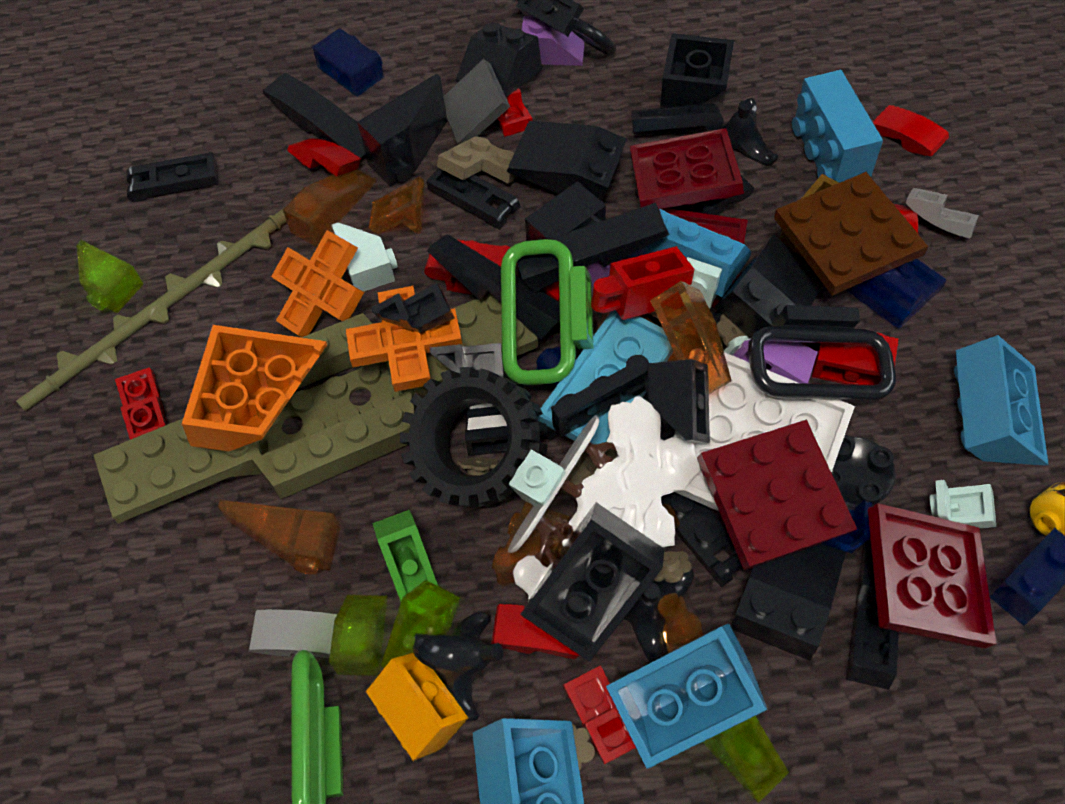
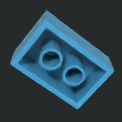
(835, 127)

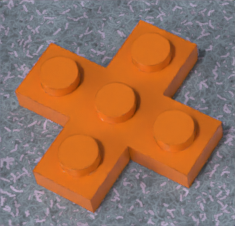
(317, 284)
(399, 345)

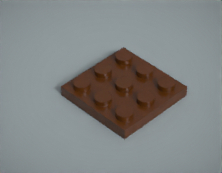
(850, 233)

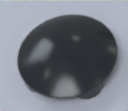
(863, 471)

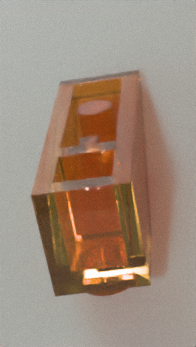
(325, 204)
(692, 330)
(295, 535)

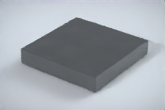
(475, 102)

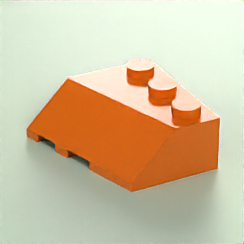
(245, 385)

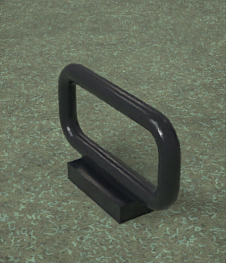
(564, 18)
(820, 325)

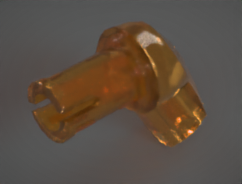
(680, 625)

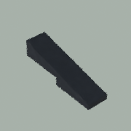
(601, 242)
(483, 276)
(872, 648)

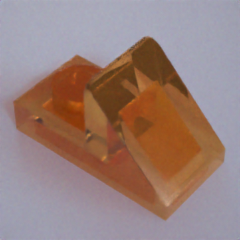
(399, 206)

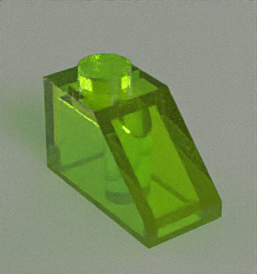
(106, 278)
(422, 610)
(358, 635)
(749, 757)

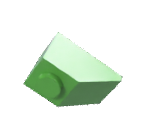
(403, 552)

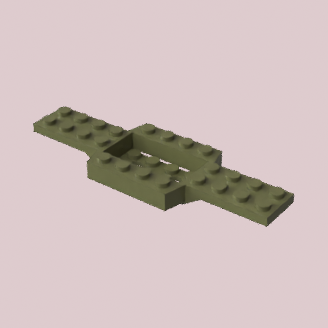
(331, 440)

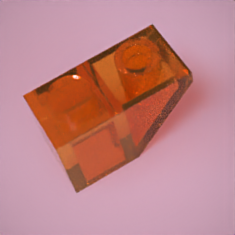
(505, 562)

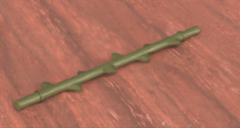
(157, 311)

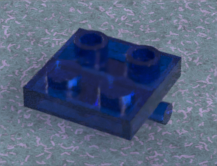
(900, 291)

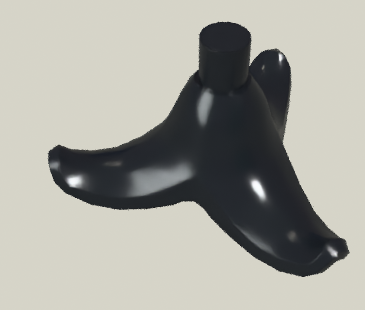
(746, 136)
(647, 620)
(459, 657)

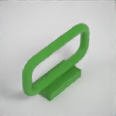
(575, 311)
(315, 735)

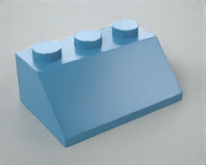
(702, 246)
(999, 404)
(688, 696)
(527, 762)

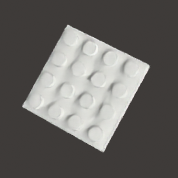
(744, 411)

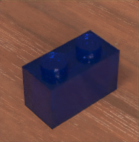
(348, 62)
(1034, 579)

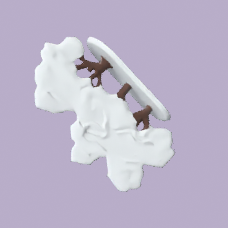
(624, 485)

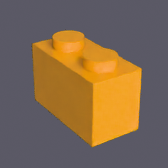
(416, 705)

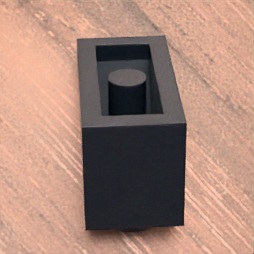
(681, 396)

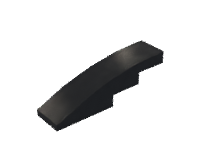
(315, 113)

